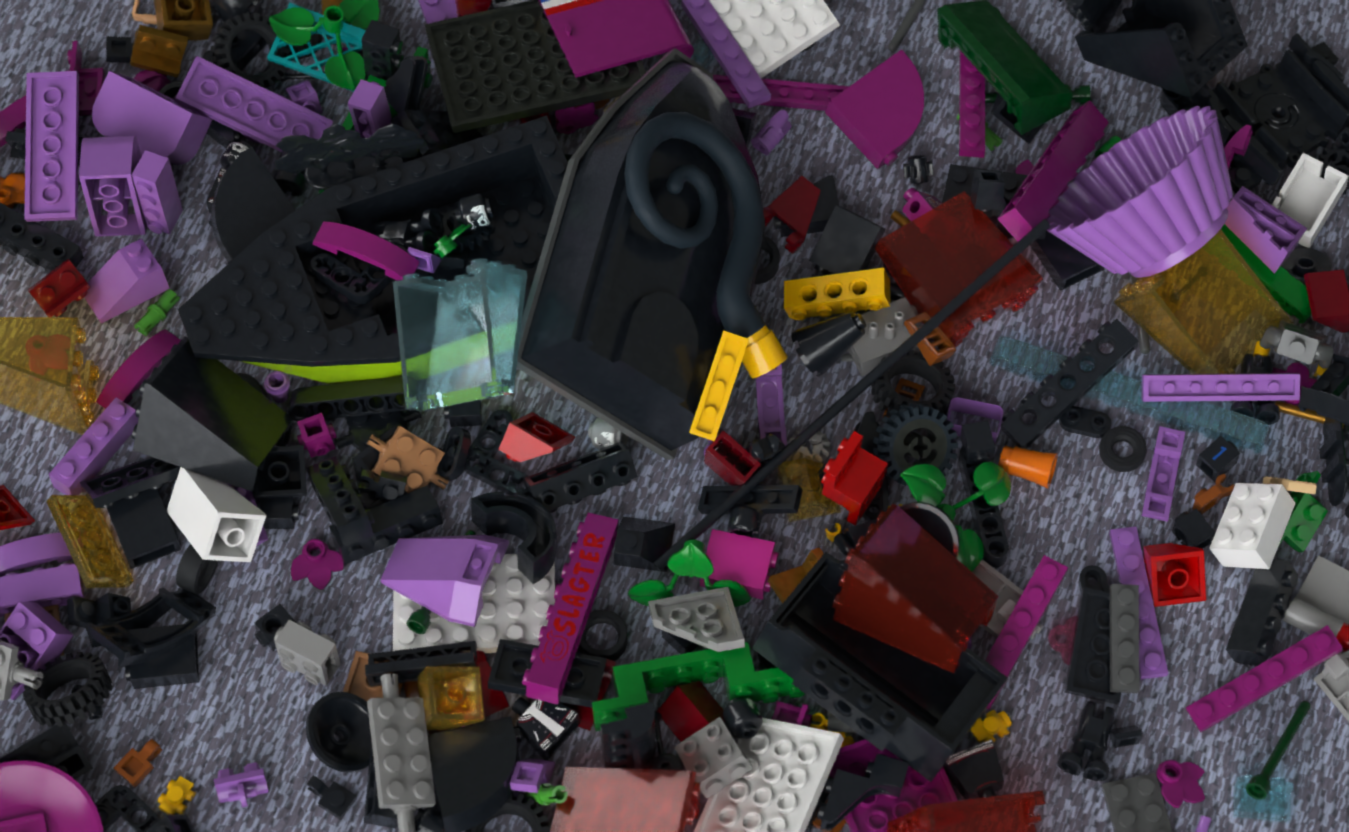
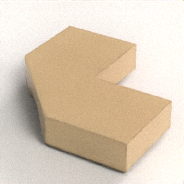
(1292, 485)

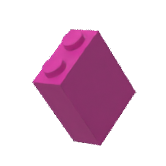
(742, 561)

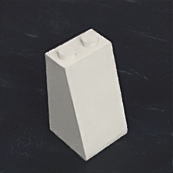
(215, 517)

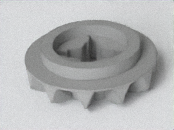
(820, 450)

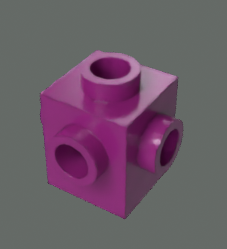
(316, 435)

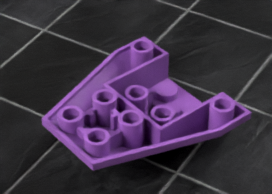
(445, 573)

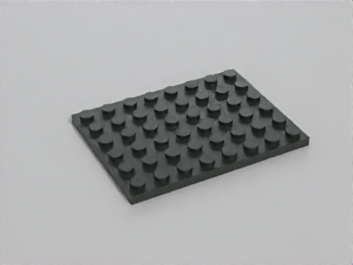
(512, 67)

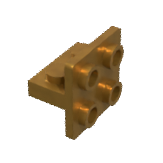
(158, 50)

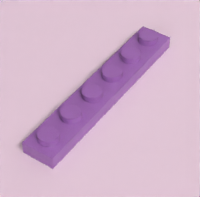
(727, 52)
(1220, 387)
(1133, 572)

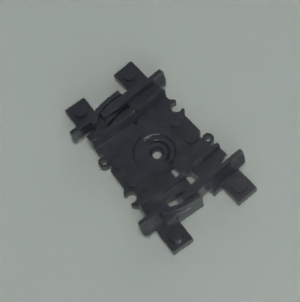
(1300, 90)

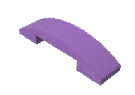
(770, 404)
(1163, 474)
(33, 552)

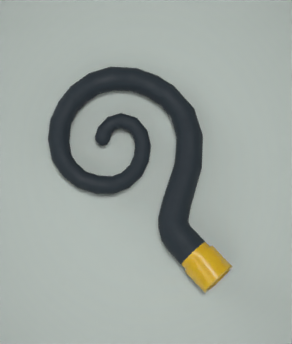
(733, 290)

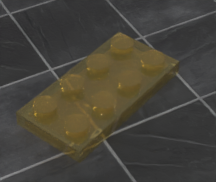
(89, 542)

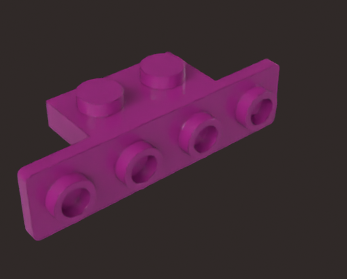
(89, 80)

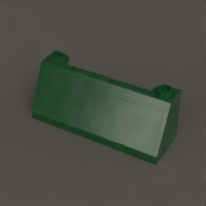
(1005, 62)

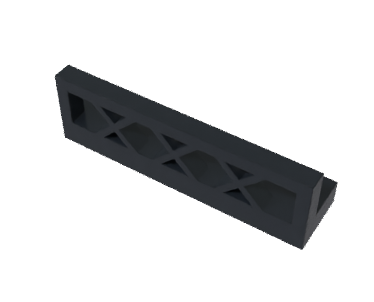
(410, 669)

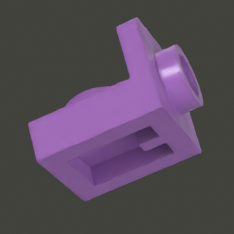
(304, 95)

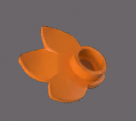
(12, 189)

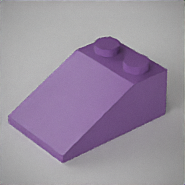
(125, 281)

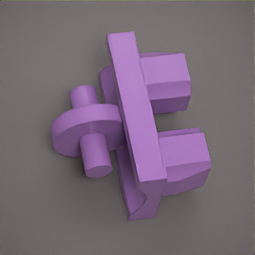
(241, 785)

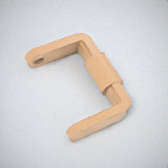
(145, 18)

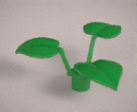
(297, 23)
(927, 484)
(687, 562)

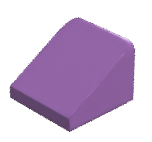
(427, 261)

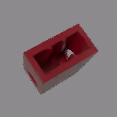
(730, 460)

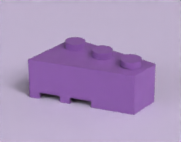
(1263, 228)

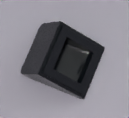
(1125, 736)

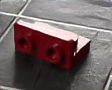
(59, 289)

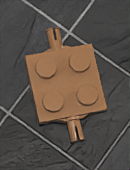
(410, 457)

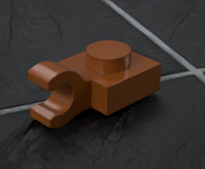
(1208, 498)
(136, 765)

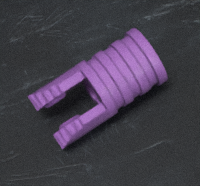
(772, 132)

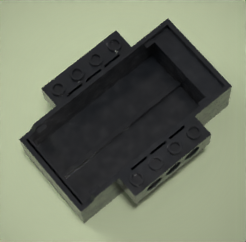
(873, 686)

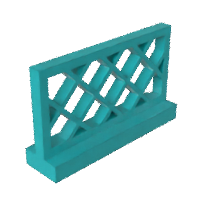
(349, 35)

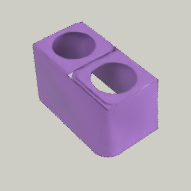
(975, 408)

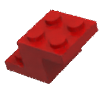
(853, 477)

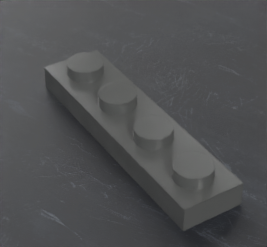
(1124, 638)

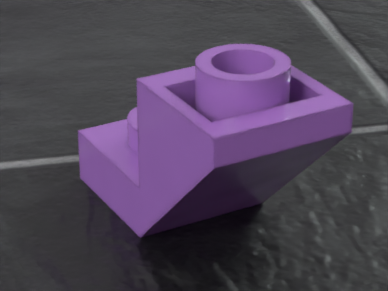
(531, 774)

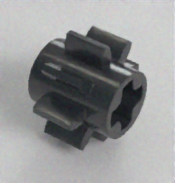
(918, 169)

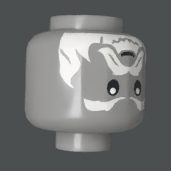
(604, 435)

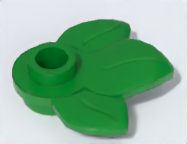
(446, 245)

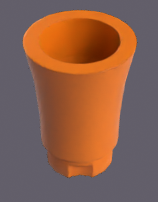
(1029, 464)

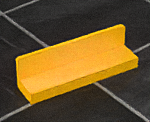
(719, 385)

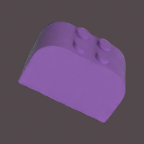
(156, 120)
(107, 176)

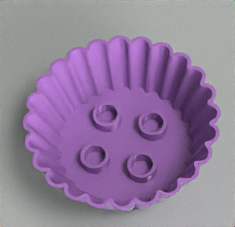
(1149, 196)

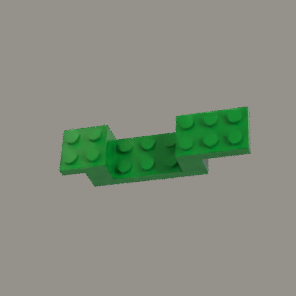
(707, 665)

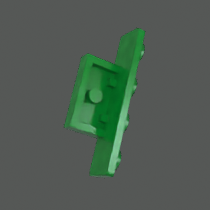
(1305, 516)

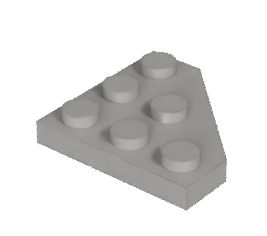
(701, 618)

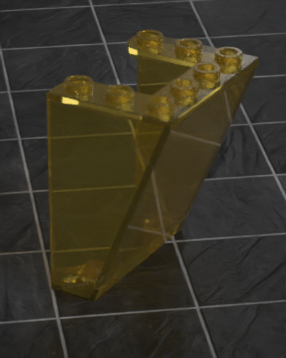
(1204, 308)
(46, 372)

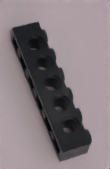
(1025, 434)

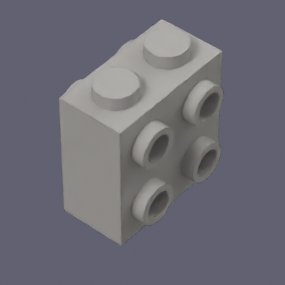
(307, 652)
(714, 757)

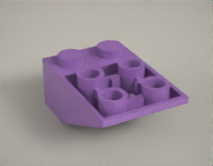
(37, 636)

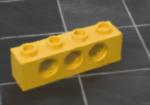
(849, 285)

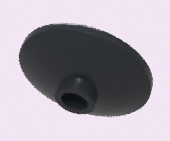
(1305, 261)

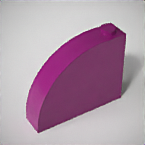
(881, 109)

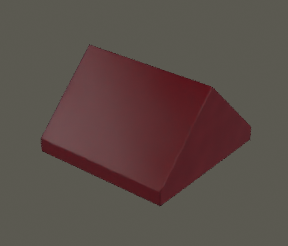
(1329, 298)
(689, 710)

